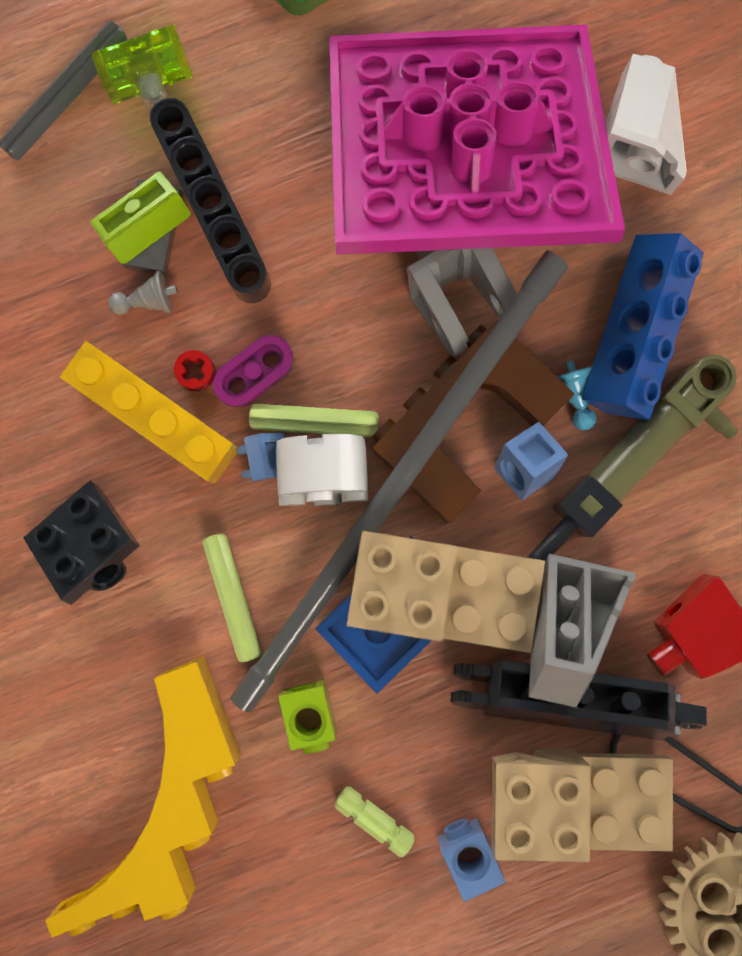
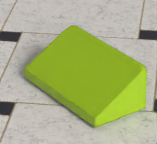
(141, 218)

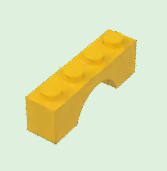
(149, 412)

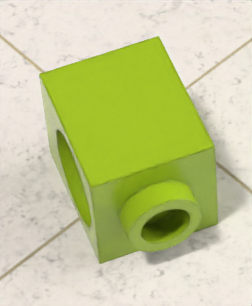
(313, 696)

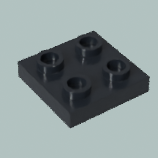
(82, 544)

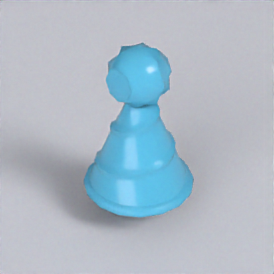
(576, 381)

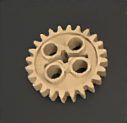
(720, 909)

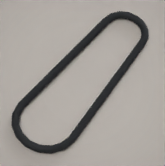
(613, 750)

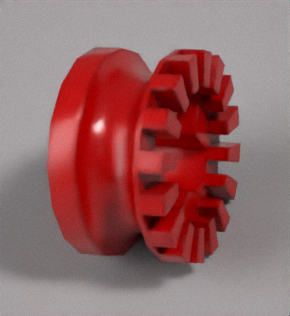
(181, 372)

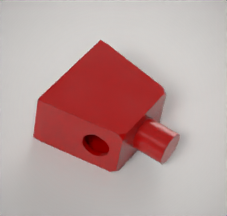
(700, 630)

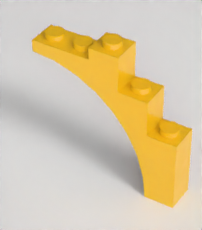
(156, 870)

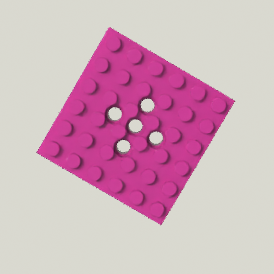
(469, 141)

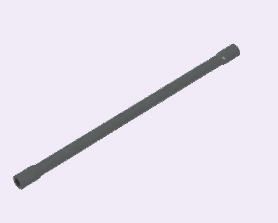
(532, 293)

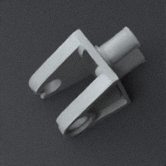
(442, 267)

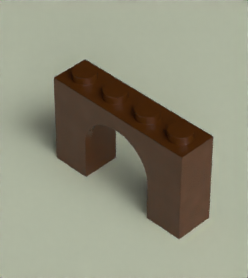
(516, 378)

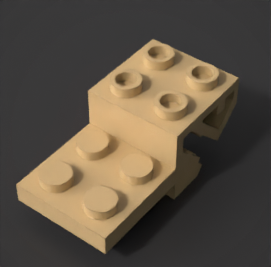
(445, 592)
(577, 802)

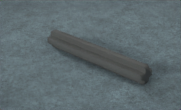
(59, 94)

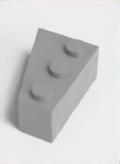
(573, 626)

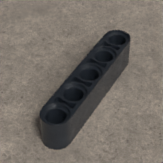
(205, 182)

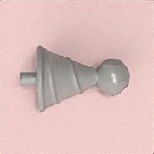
(151, 295)

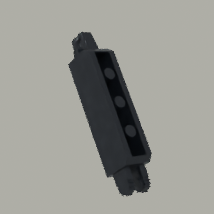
(607, 705)

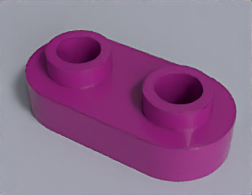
(251, 369)

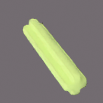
(313, 420)
(232, 597)

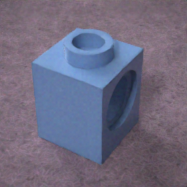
(530, 461)
(475, 876)

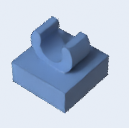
(261, 455)

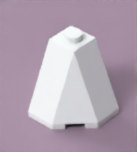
(647, 126)

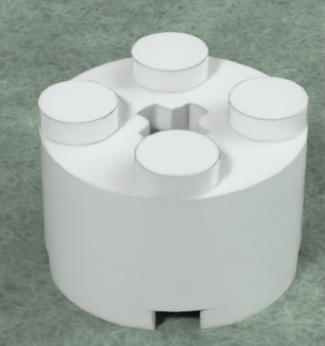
(321, 470)

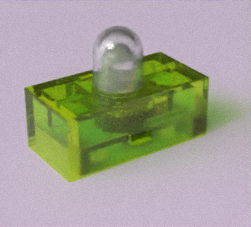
(143, 66)

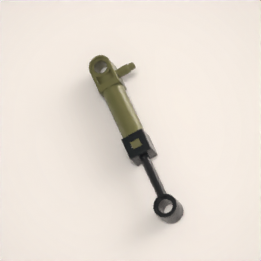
(679, 409)

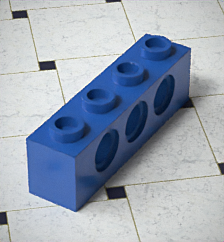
(643, 325)

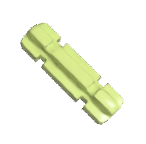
(374, 821)

